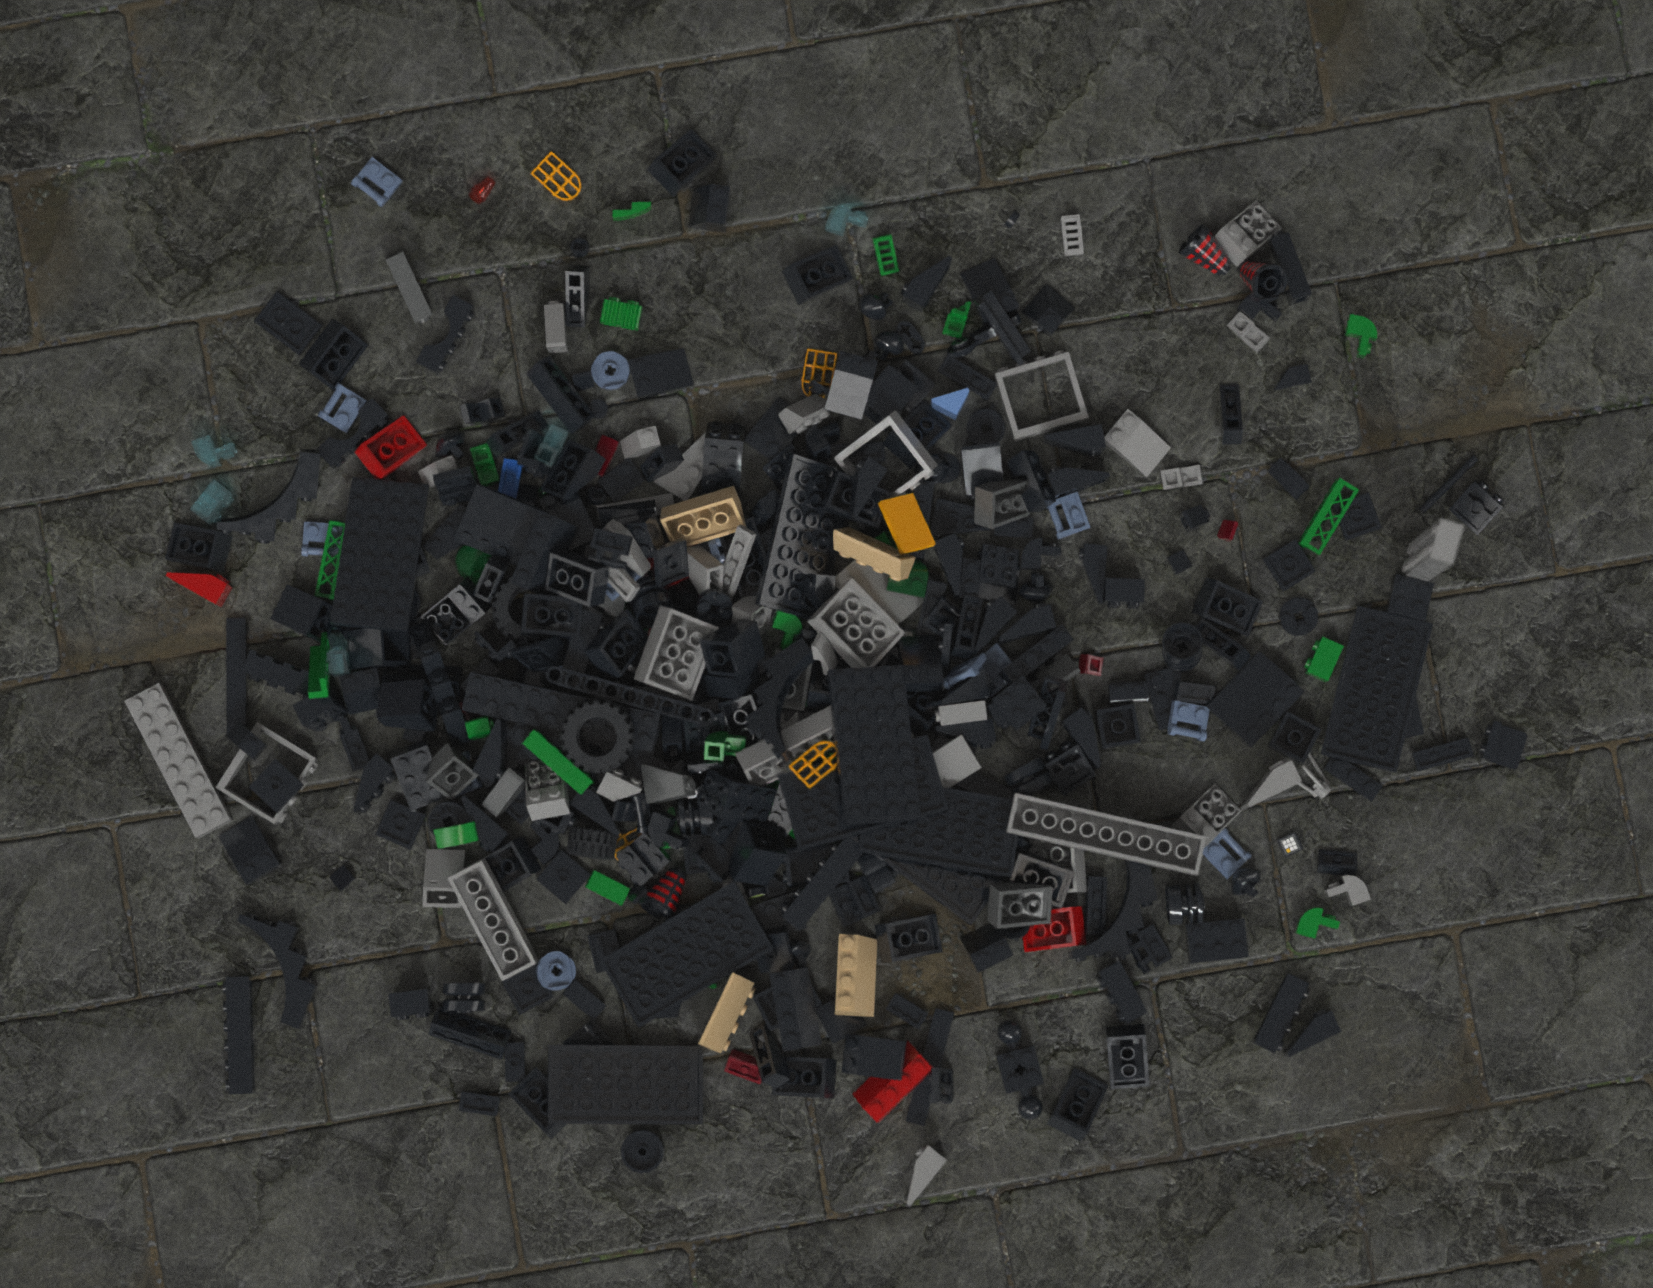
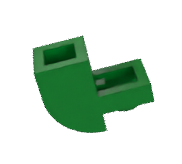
(1364, 329)
(789, 624)
(721, 744)
(1310, 921)

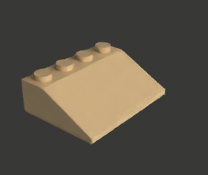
(726, 1013)

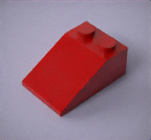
(390, 448)
(207, 586)
(1064, 930)

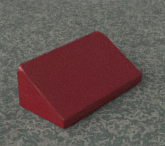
(607, 449)
(743, 1066)

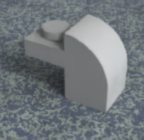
(1354, 888)

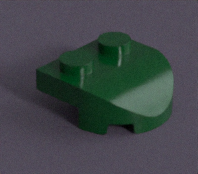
(470, 563)
(914, 585)

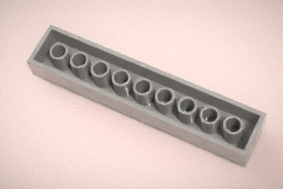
(1432, 550)
(1105, 834)

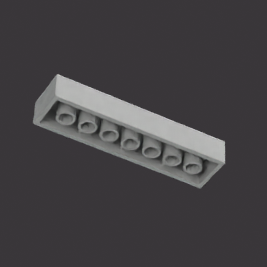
(178, 760)

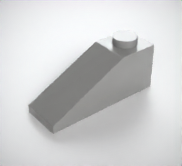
(636, 560)

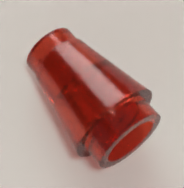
(481, 191)

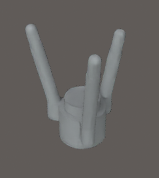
(1320, 787)

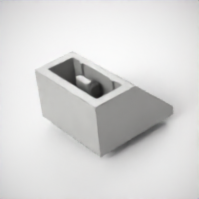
(804, 413)
(618, 786)

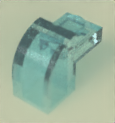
(841, 216)
(551, 446)
(209, 454)

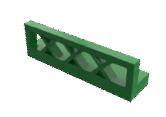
(1323, 509)
(324, 562)
(318, 669)
(557, 761)

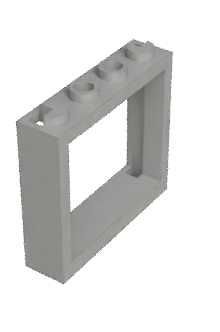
(1050, 425)
(908, 439)
(238, 761)

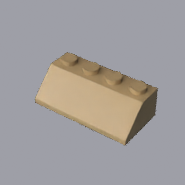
(703, 517)
(872, 553)
(856, 975)

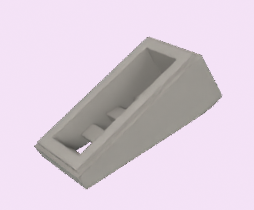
(1072, 218)

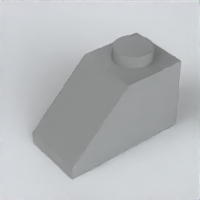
(443, 465)

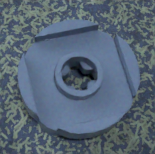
(618, 378)
(716, 549)
(562, 962)

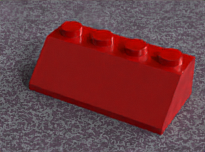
(882, 1095)

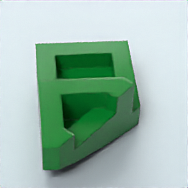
(956, 321)

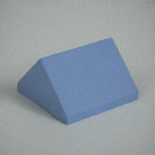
(950, 403)

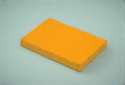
(906, 523)

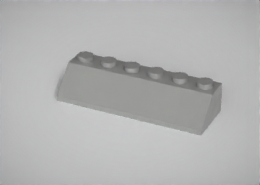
(762, 765)
(493, 919)

